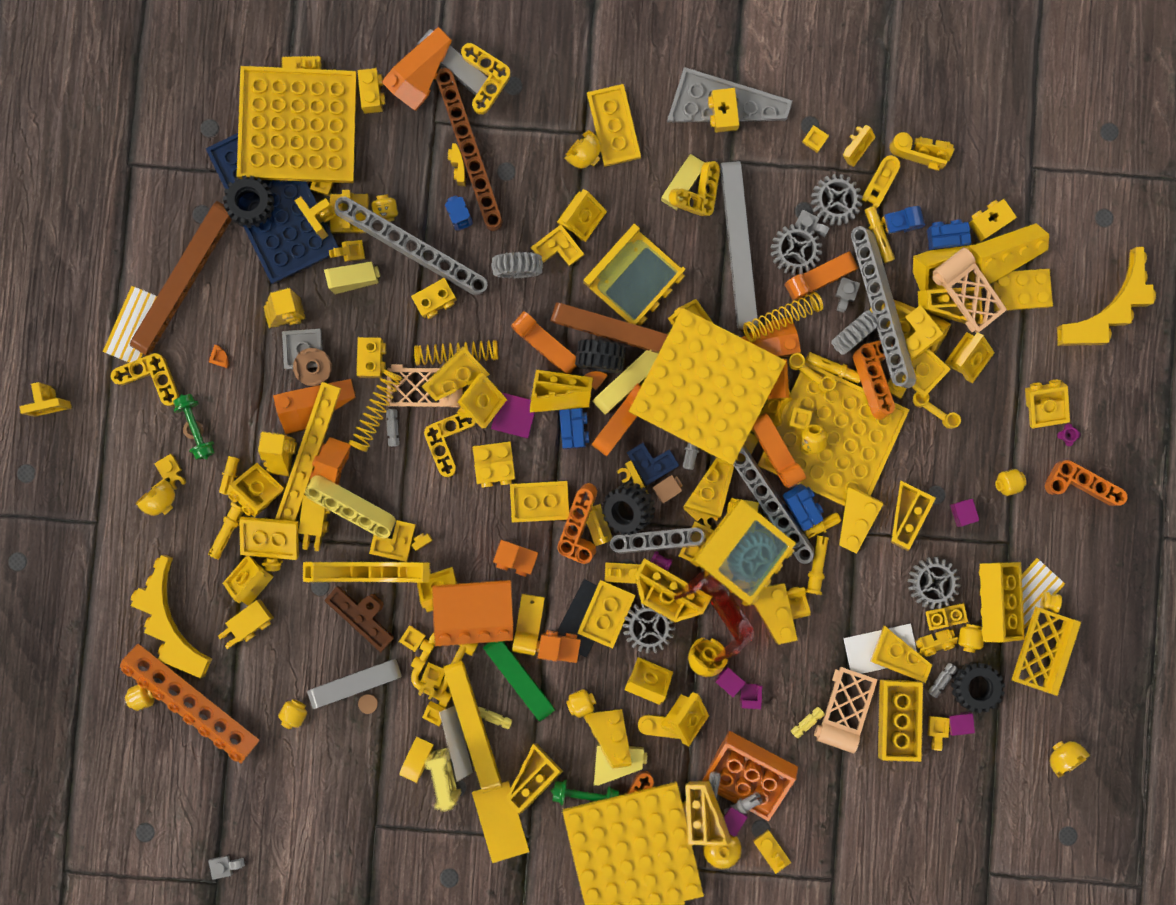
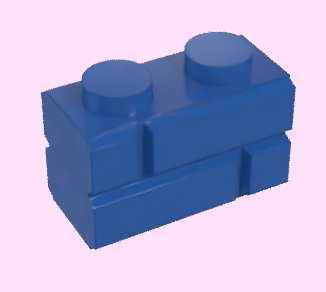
(458, 213)
(948, 235)
(572, 428)
(803, 507)

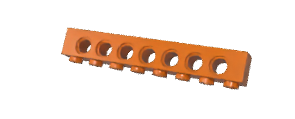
(186, 693)

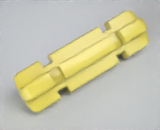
(495, 718)
(807, 722)

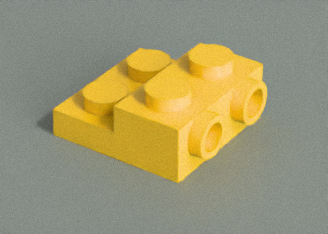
(1047, 403)
(494, 464)
(254, 490)

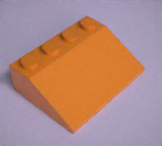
(472, 613)
(751, 769)

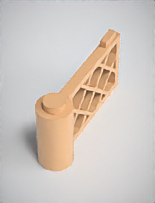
(957, 268)
(448, 401)
(834, 733)

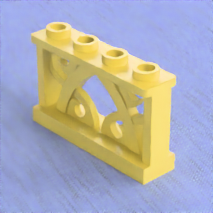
(443, 778)

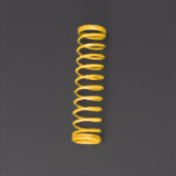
(814, 305)
(418, 352)
(395, 377)

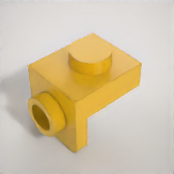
(798, 602)

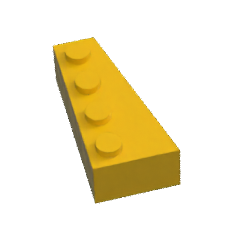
(1008, 252)

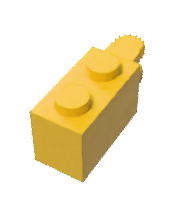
(313, 522)
(246, 622)

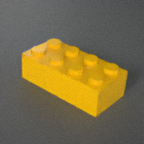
(1001, 602)
(900, 720)

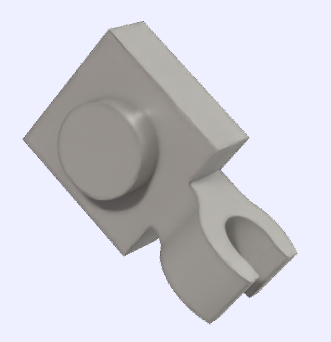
(811, 221)
(846, 292)
(223, 867)

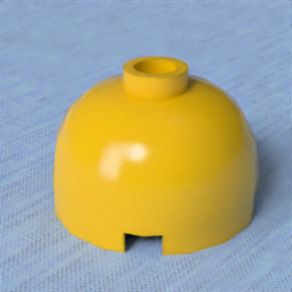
(584, 151)
(158, 499)
(702, 657)
(1067, 757)
(723, 855)

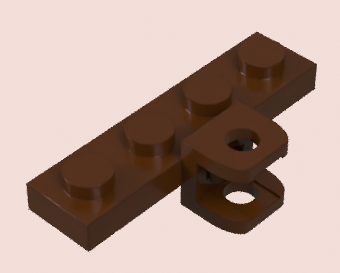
(361, 616)

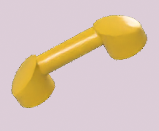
(825, 384)
(950, 421)

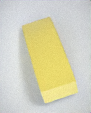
(684, 178)

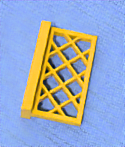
(1061, 652)

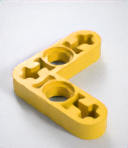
(493, 78)
(710, 171)
(148, 369)
(443, 433)

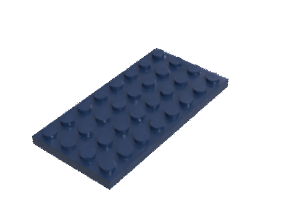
(287, 238)

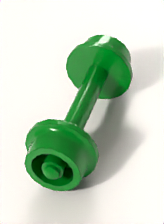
(185, 403)
(560, 792)

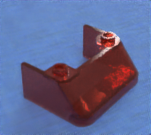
(727, 610)

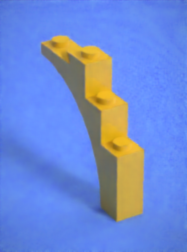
(1118, 313)
(366, 572)
(154, 601)

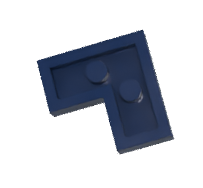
(650, 468)

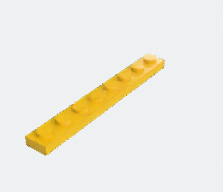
(309, 448)

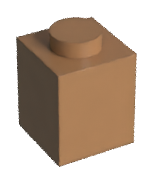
(668, 488)

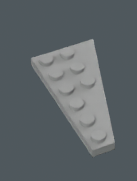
(752, 104)

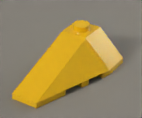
(927, 262)

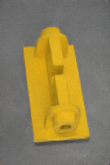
(940, 150)
(598, 526)
(944, 641)

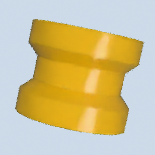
(1051, 602)

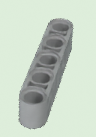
(463, 71)
(648, 538)
(354, 683)

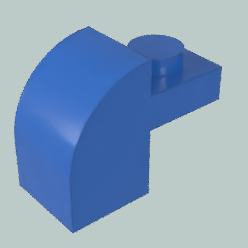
(905, 220)

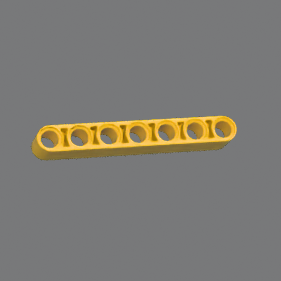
(472, 726)

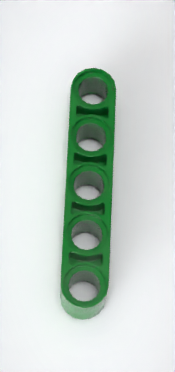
(519, 679)

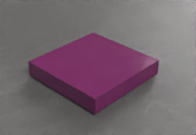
(514, 417)

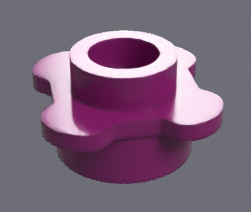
(1074, 434)

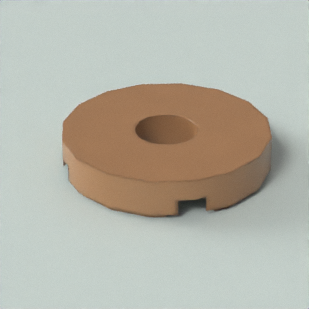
(312, 355)

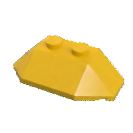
(659, 587)

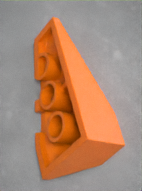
(415, 72)
(780, 342)
(297, 405)

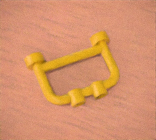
(419, 663)

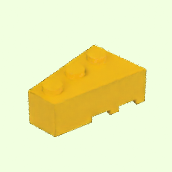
(283, 308)
(559, 391)
(277, 452)
(909, 514)
(534, 777)
(704, 816)

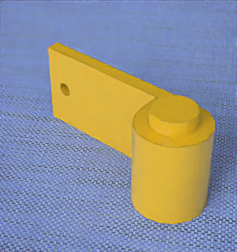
(901, 147)
(528, 625)

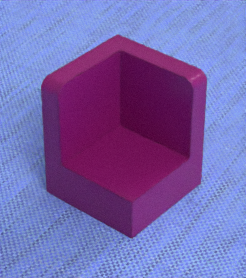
(964, 512)
(729, 681)
(751, 696)
(961, 724)
(734, 820)

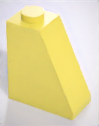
(351, 277)
(605, 773)

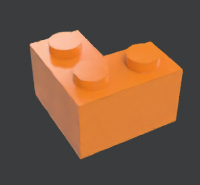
(331, 460)
(515, 557)
(558, 647)

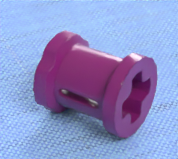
(661, 561)

